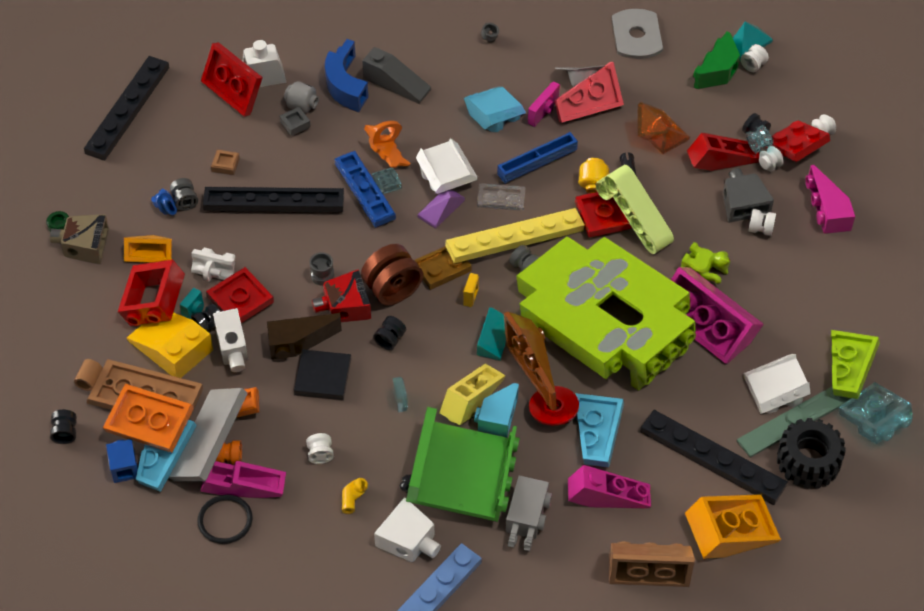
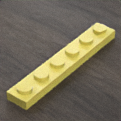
(514, 235)

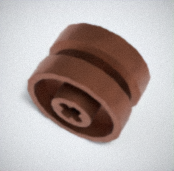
(392, 274)

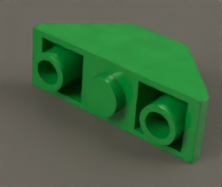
(719, 64)

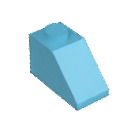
(498, 411)

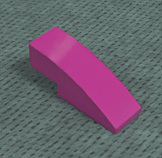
(244, 480)

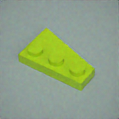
(851, 361)

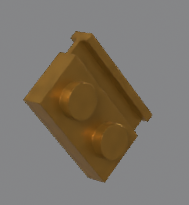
(440, 268)

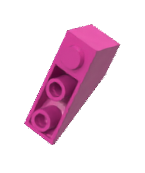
(832, 205)
(607, 490)

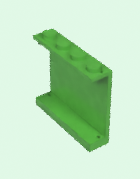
(462, 469)

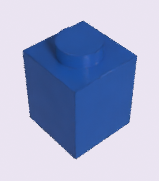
(122, 460)

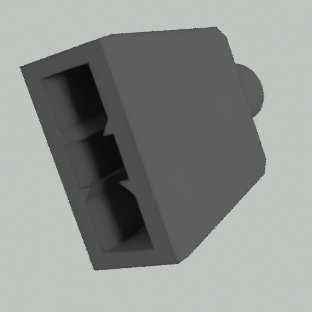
(744, 194)

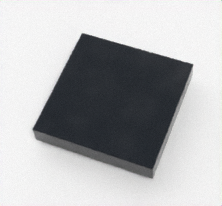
(322, 374)

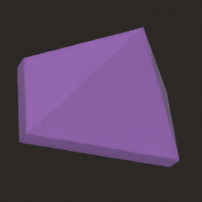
(441, 207)

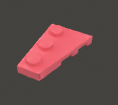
(591, 96)

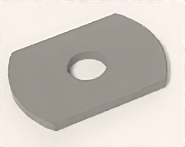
(633, 47)

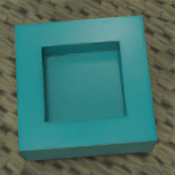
(192, 303)

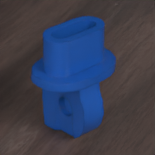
(164, 202)

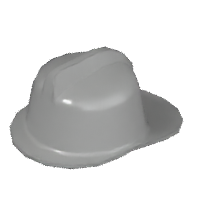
(577, 75)

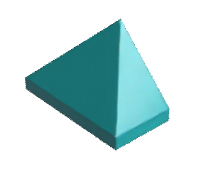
(748, 36)

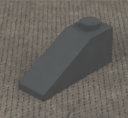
(393, 75)

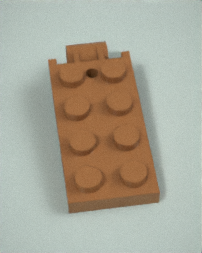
(95, 378)

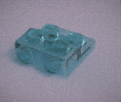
(877, 413)

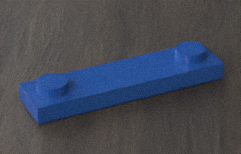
(365, 189)

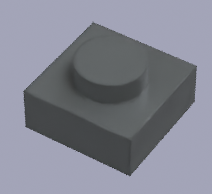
(295, 121)

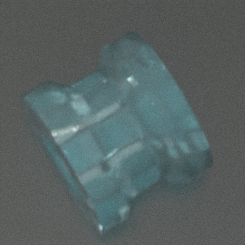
(759, 139)

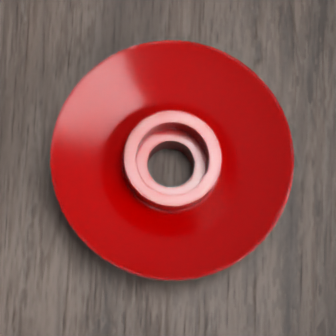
(566, 403)

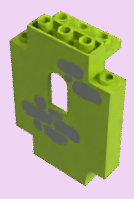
(564, 301)

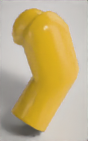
(351, 493)

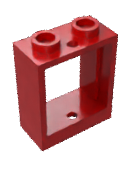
(161, 273)

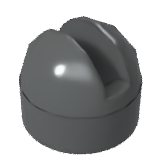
(489, 27)

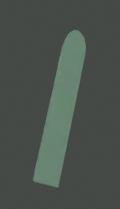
(772, 431)

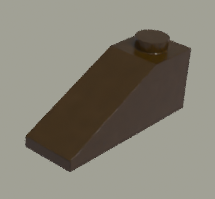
(292, 335)

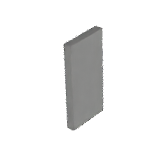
(209, 435)

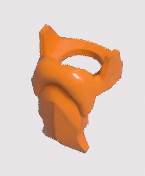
(385, 144)

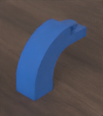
(342, 87)

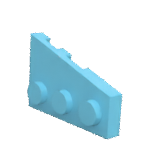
(598, 427)
(157, 464)

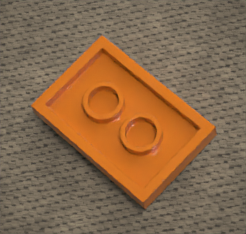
(148, 418)

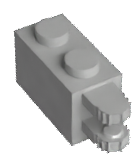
(527, 510)

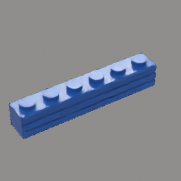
(537, 157)

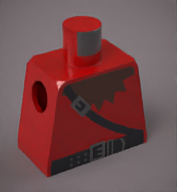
(345, 296)

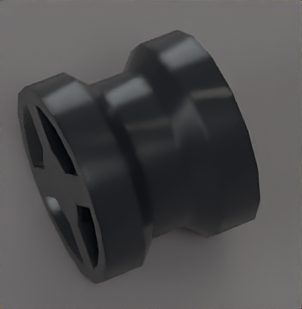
(754, 122)

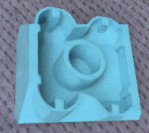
(494, 108)

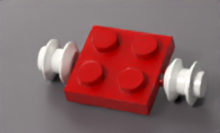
(797, 141)

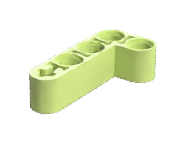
(636, 207)

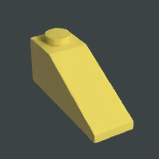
(468, 393)

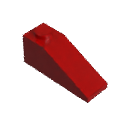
(720, 152)

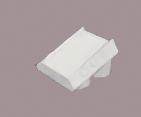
(445, 166)
(777, 384)

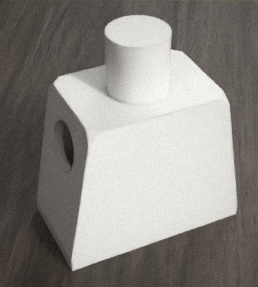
(266, 62)
(231, 339)
(407, 533)

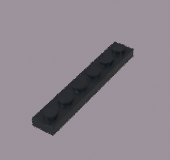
(126, 108)
(273, 199)
(714, 457)

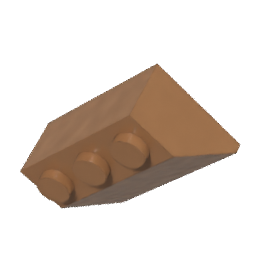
(650, 564)

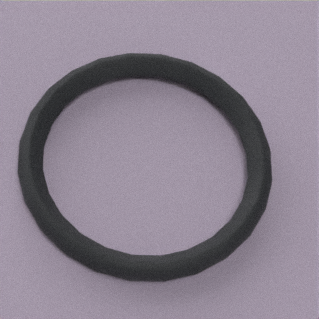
(225, 540)

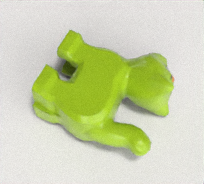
(703, 260)

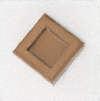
(225, 162)

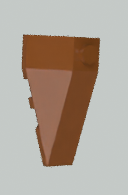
(529, 350)

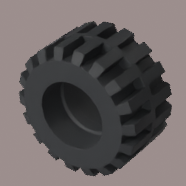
(813, 436)

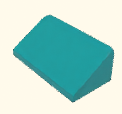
(492, 337)

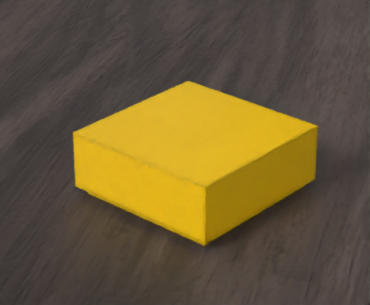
(471, 290)

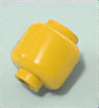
(591, 172)

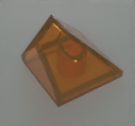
(659, 128)

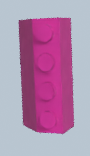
(719, 321)

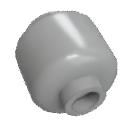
(301, 96)

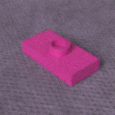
(543, 104)

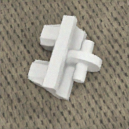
(212, 265)

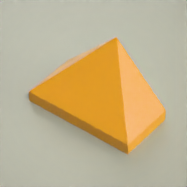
(147, 248)

